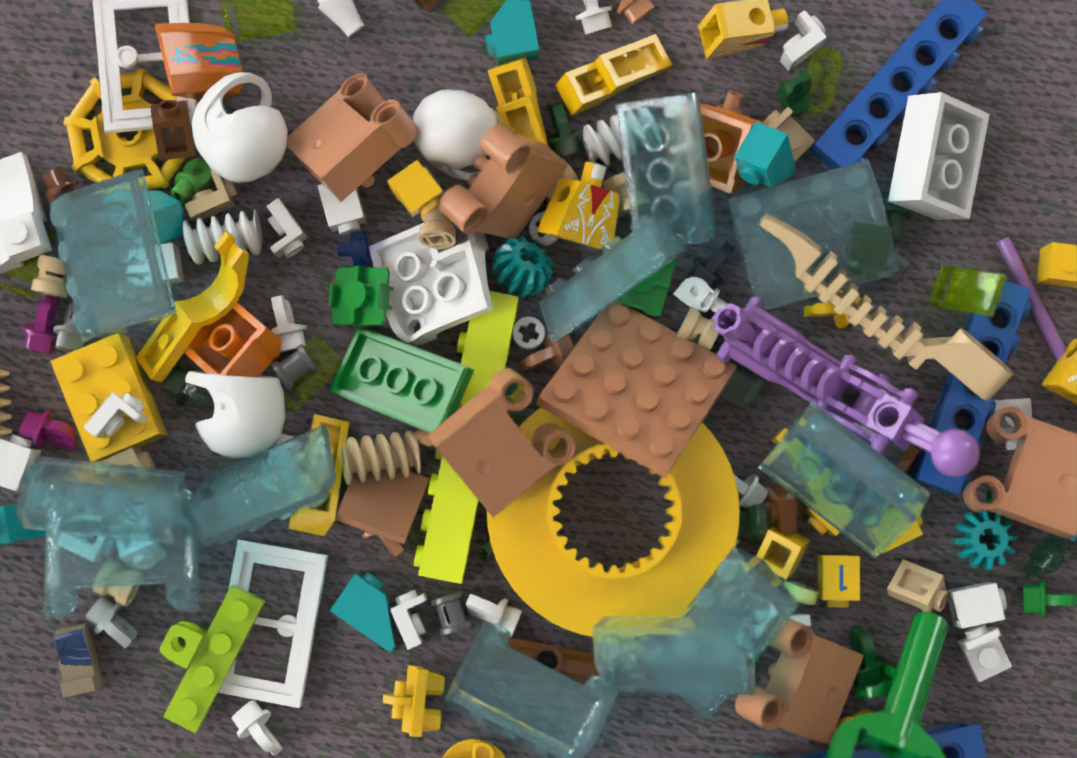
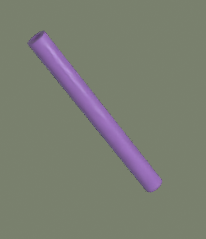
(1037, 307)

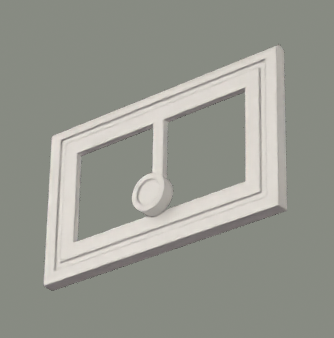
(111, 58)
(300, 628)

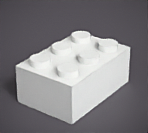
(938, 156)

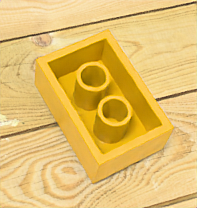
(90, 378)

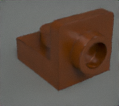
(172, 129)

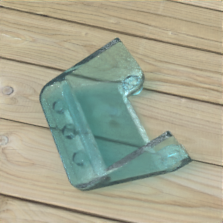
(103, 561)
(527, 699)

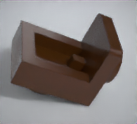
(783, 509)

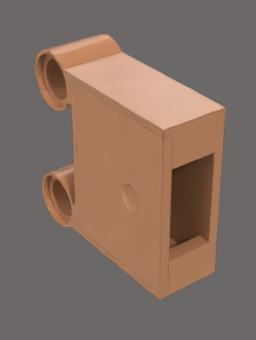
(341, 143)
(508, 185)
(491, 449)
(1040, 478)
(805, 684)

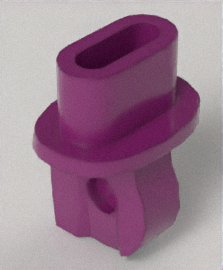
(41, 335)
(44, 430)

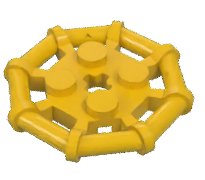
(110, 146)

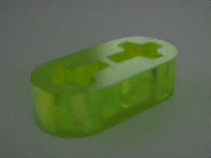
(829, 82)

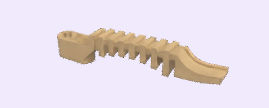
(958, 354)

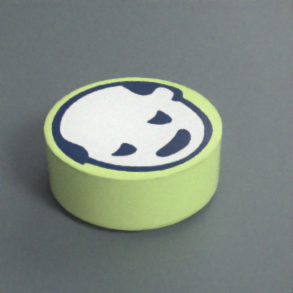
(801, 592)

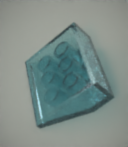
(820, 208)
(112, 257)

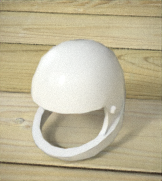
(452, 130)
(242, 143)
(246, 413)

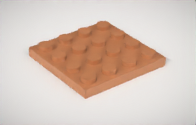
(637, 387)

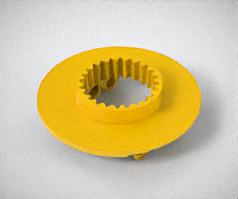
(654, 586)

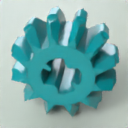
(522, 267)
(979, 552)

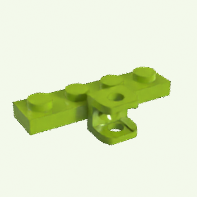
(208, 655)

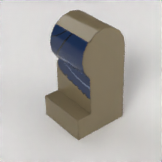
(78, 660)

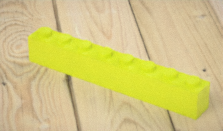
(454, 504)

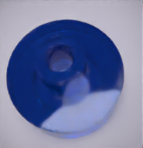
(356, 248)

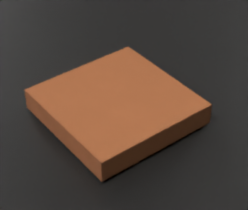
(383, 505)

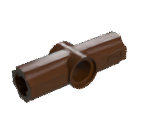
(570, 662)

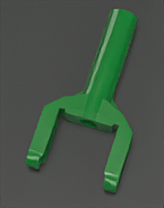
(897, 727)

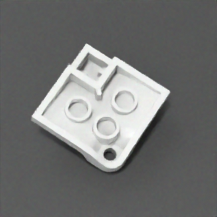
(20, 214)
(433, 284)

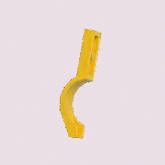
(179, 329)

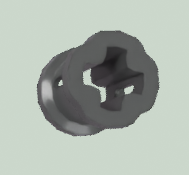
(295, 367)
(451, 613)

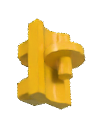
(415, 715)

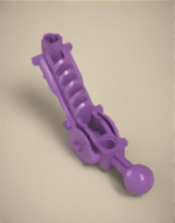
(788, 359)

